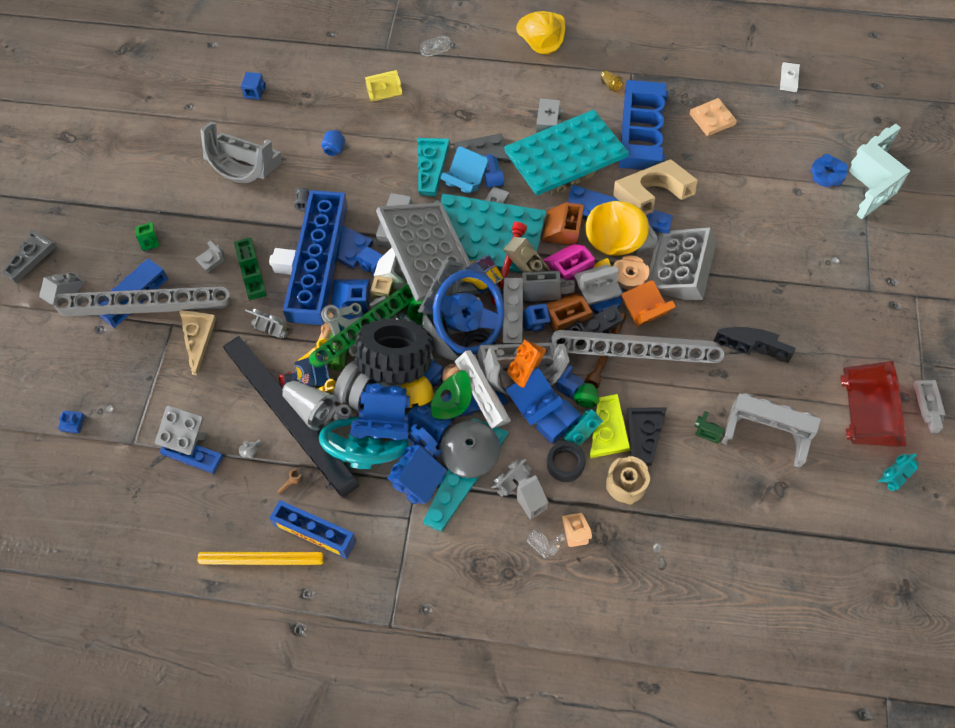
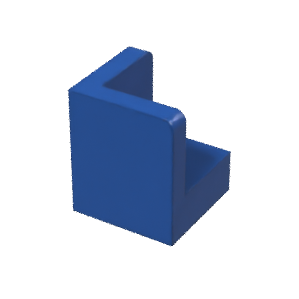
(569, 383)

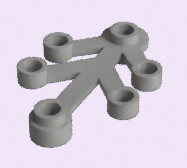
(338, 319)

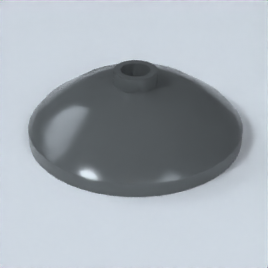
(438, 344)
(473, 459)

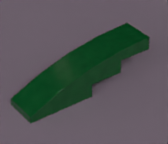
(250, 269)

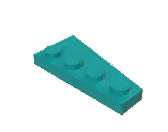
(431, 163)

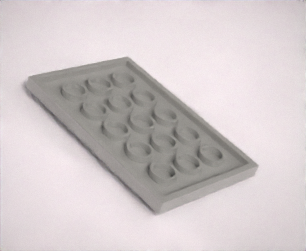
(421, 242)

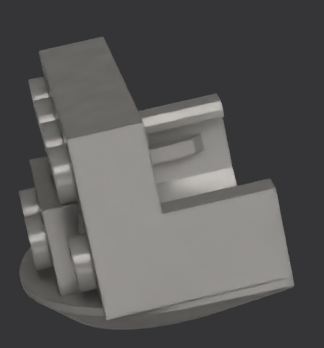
(260, 156)
(495, 358)
(801, 425)

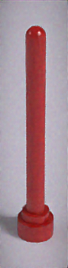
(519, 230)

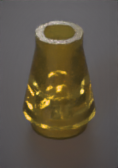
(612, 81)

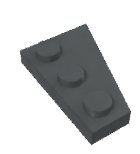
(486, 145)
(31, 253)

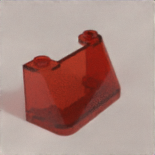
(874, 405)

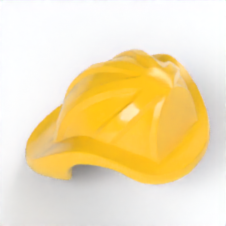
(542, 31)
(617, 228)

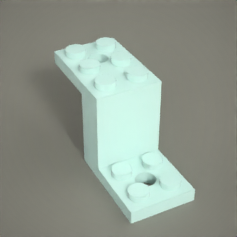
(878, 170)

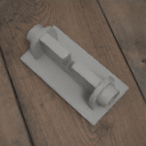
(516, 471)

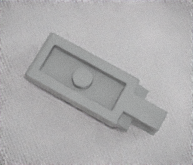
(930, 404)

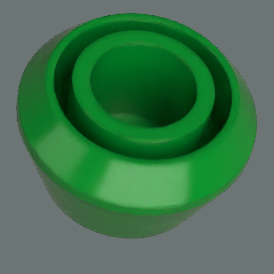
(586, 396)

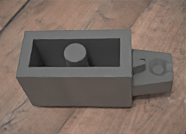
(545, 286)

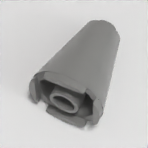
(310, 403)

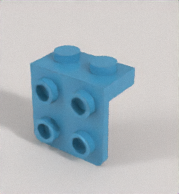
(466, 170)

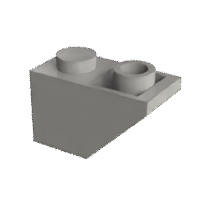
(60, 284)
(531, 497)

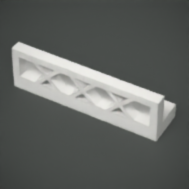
(482, 391)

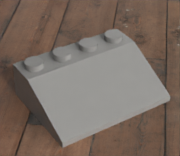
(683, 262)

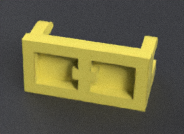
(383, 85)

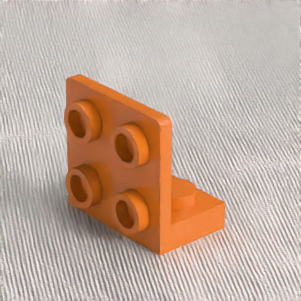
(646, 303)
(527, 358)

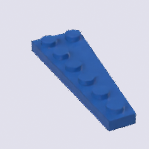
(590, 199)

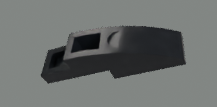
(600, 323)
(745, 339)

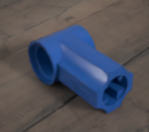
(493, 175)

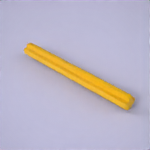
(261, 558)

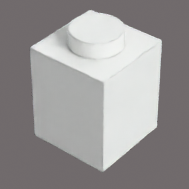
(282, 260)

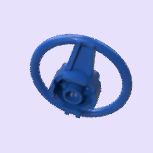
(466, 312)

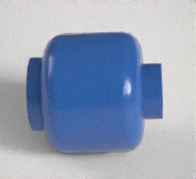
(333, 143)

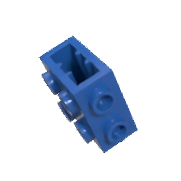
(384, 403)
(417, 475)

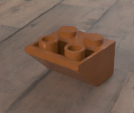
(563, 224)
(568, 311)

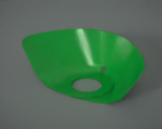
(461, 391)

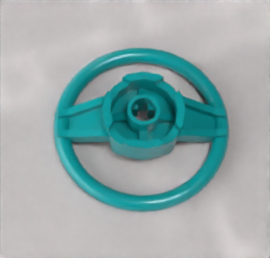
(359, 452)

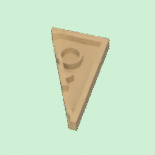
(197, 333)

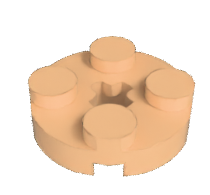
(640, 271)

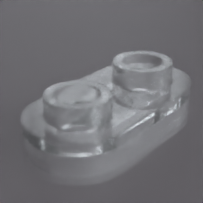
(435, 45)

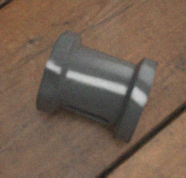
(301, 198)

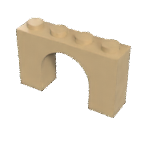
(665, 175)

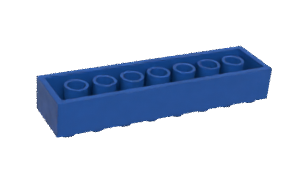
(315, 257)

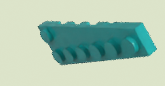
(453, 492)

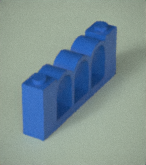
(645, 94)

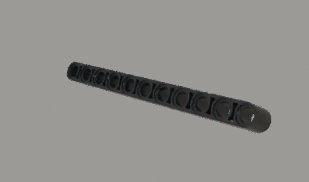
(272, 394)

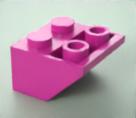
(570, 261)

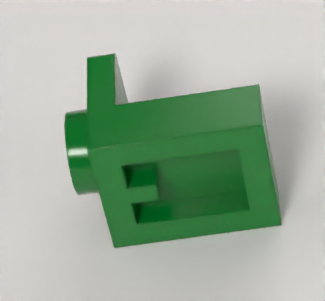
(146, 236)

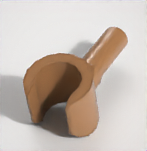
(292, 480)

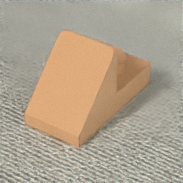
(576, 529)

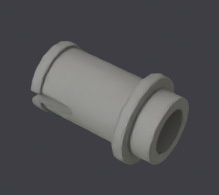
(342, 412)

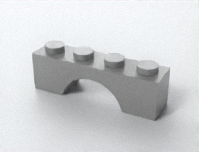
(513, 310)

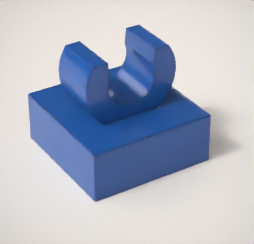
(71, 421)

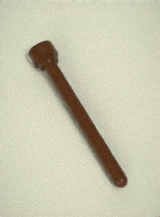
(594, 377)

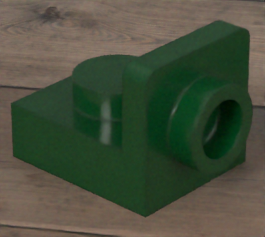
(707, 430)

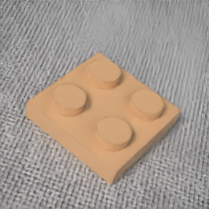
(713, 117)

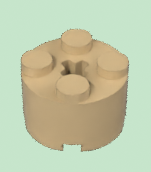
(624, 469)

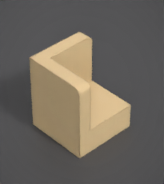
(382, 287)

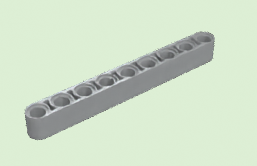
(134, 297)
(645, 351)

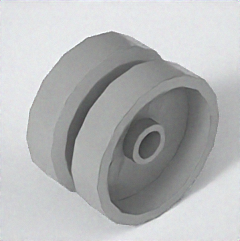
(350, 385)

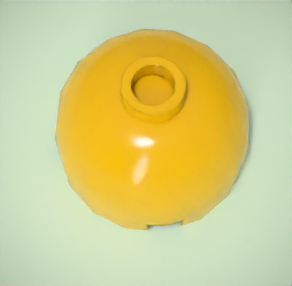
(419, 391)

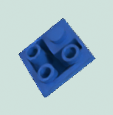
(351, 291)

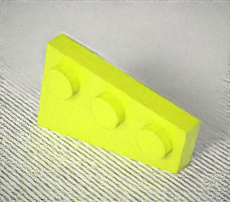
(611, 434)

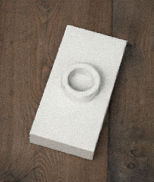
(789, 77)

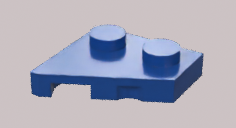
(351, 245)

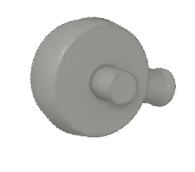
(249, 449)

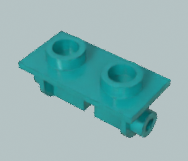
(587, 425)
(903, 465)

